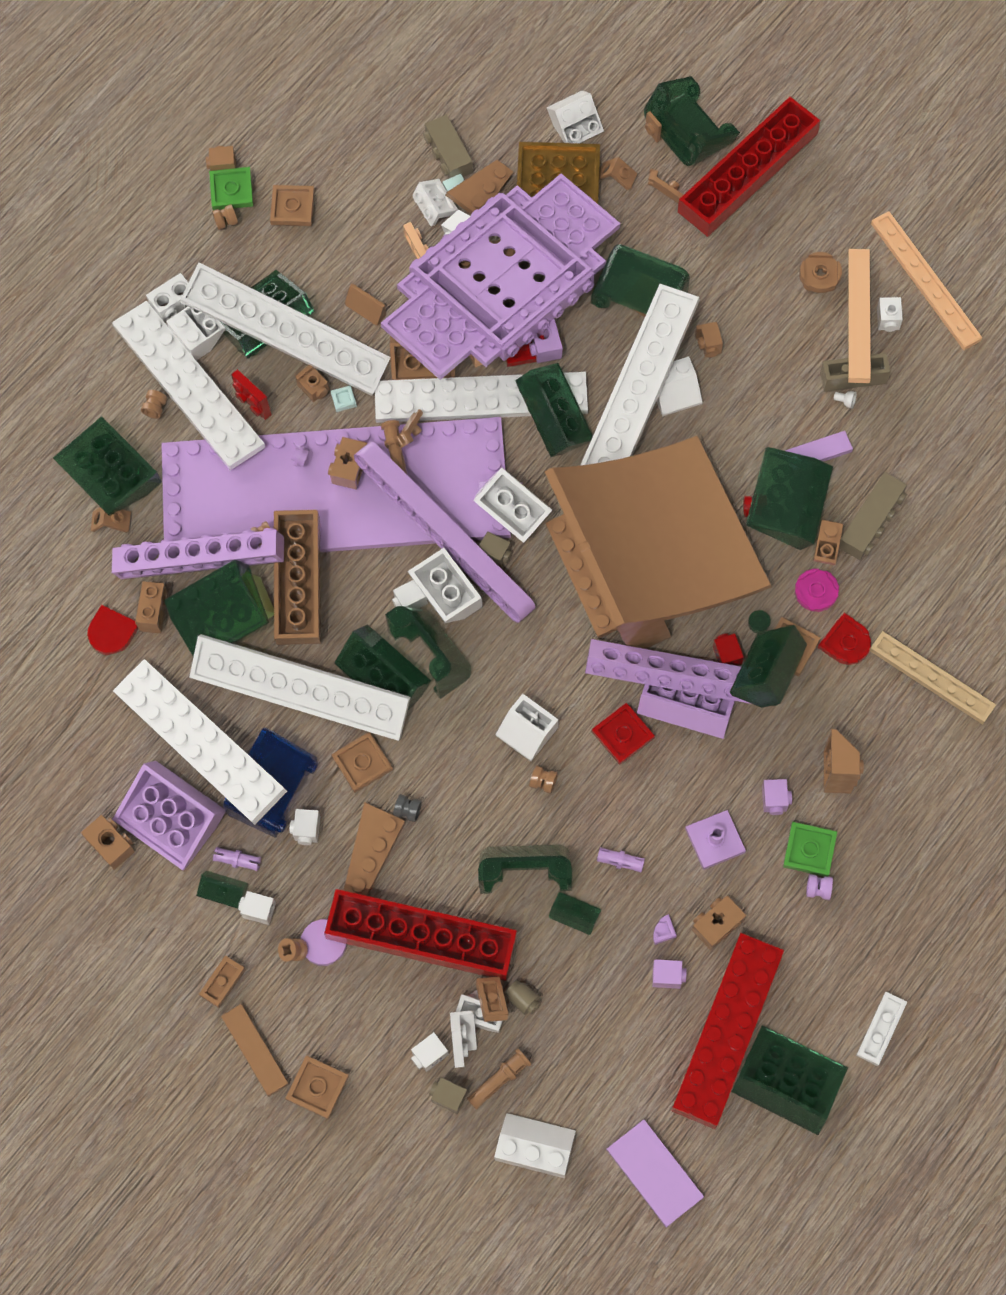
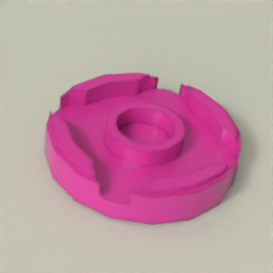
(816, 590)

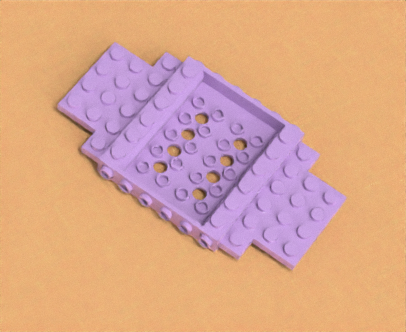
(458, 317)

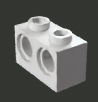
(168, 294)

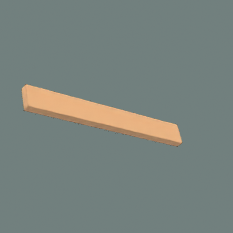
(926, 280)
(859, 316)

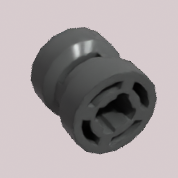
(408, 808)

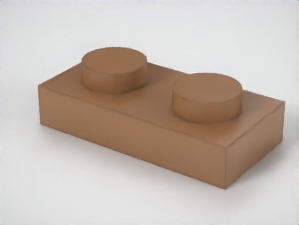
(222, 981)
(491, 999)

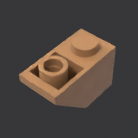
(828, 542)

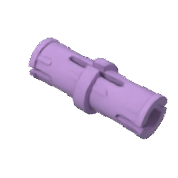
(236, 858)
(620, 859)

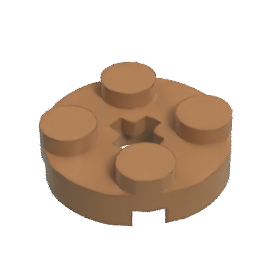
(814, 282)

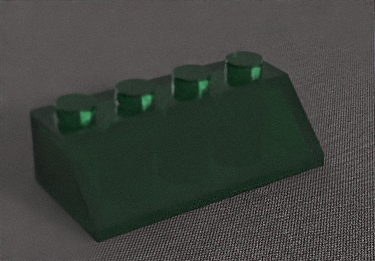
(554, 409)
(377, 663)
(769, 667)

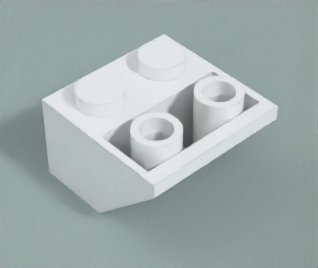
(575, 118)
(196, 331)
(527, 727)

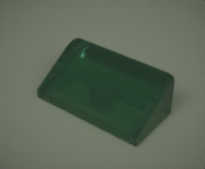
(221, 889)
(574, 913)

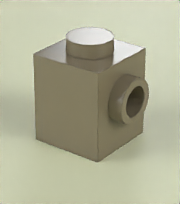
(496, 548)
(448, 1095)

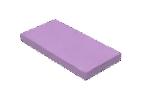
(655, 1173)

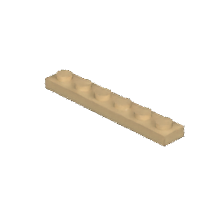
(932, 677)

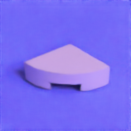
(664, 930)

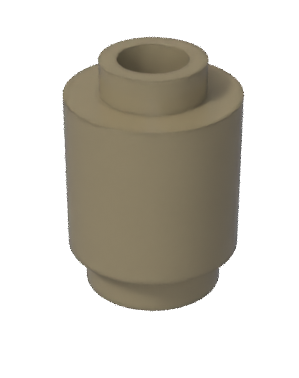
(523, 997)

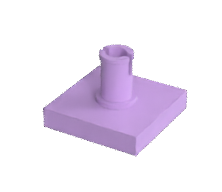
(715, 839)

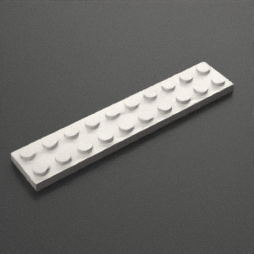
(285, 329)
(642, 376)
(188, 385)
(461, 397)
(299, 687)
(200, 742)

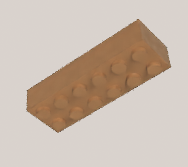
(298, 579)

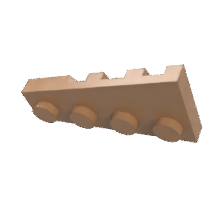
(372, 846)

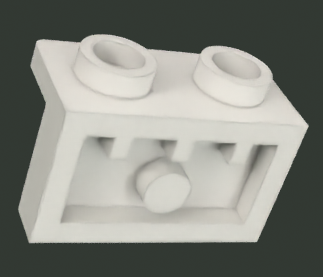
(432, 201)
(462, 1035)

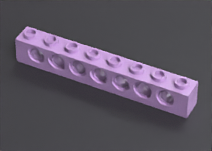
(124, 557)
(661, 669)

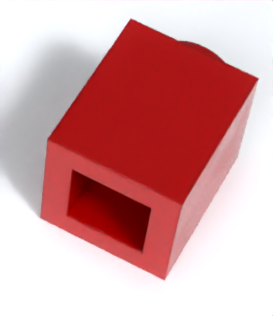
(728, 649)

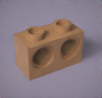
(151, 607)

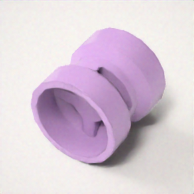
(824, 889)

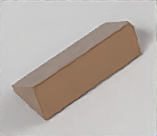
(365, 305)

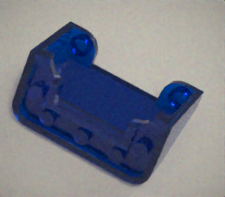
(287, 765)

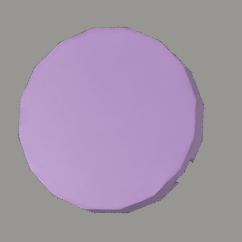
(320, 950)

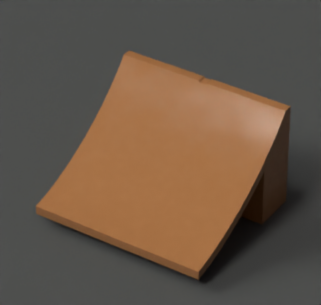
(651, 541)

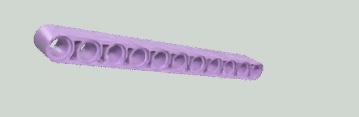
(444, 532)

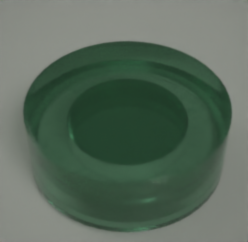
(759, 621)

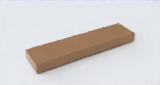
(254, 1050)

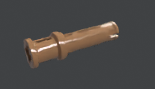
(391, 432)
(507, 1071)

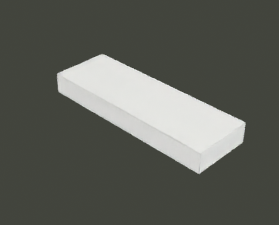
(881, 1028)

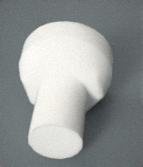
(848, 398)

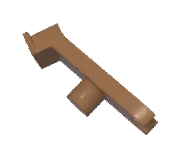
(668, 189)
(411, 427)

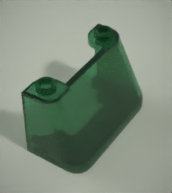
(685, 124)
(634, 278)
(449, 665)
(533, 857)

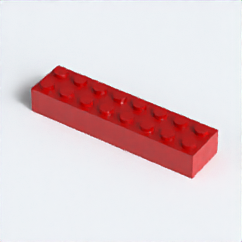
(748, 166)
(420, 934)
(727, 1031)

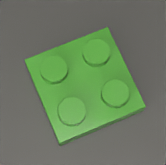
(231, 187)
(810, 849)

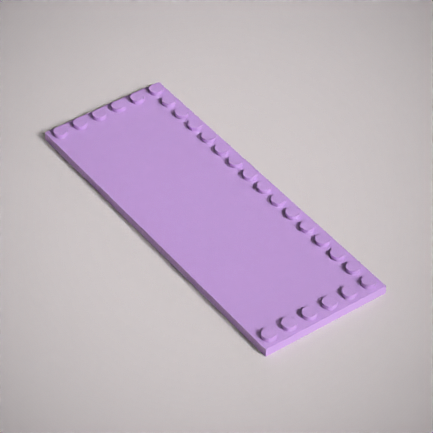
(442, 460)

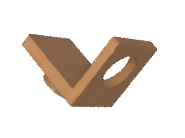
(653, 127)
(619, 171)
(118, 520)

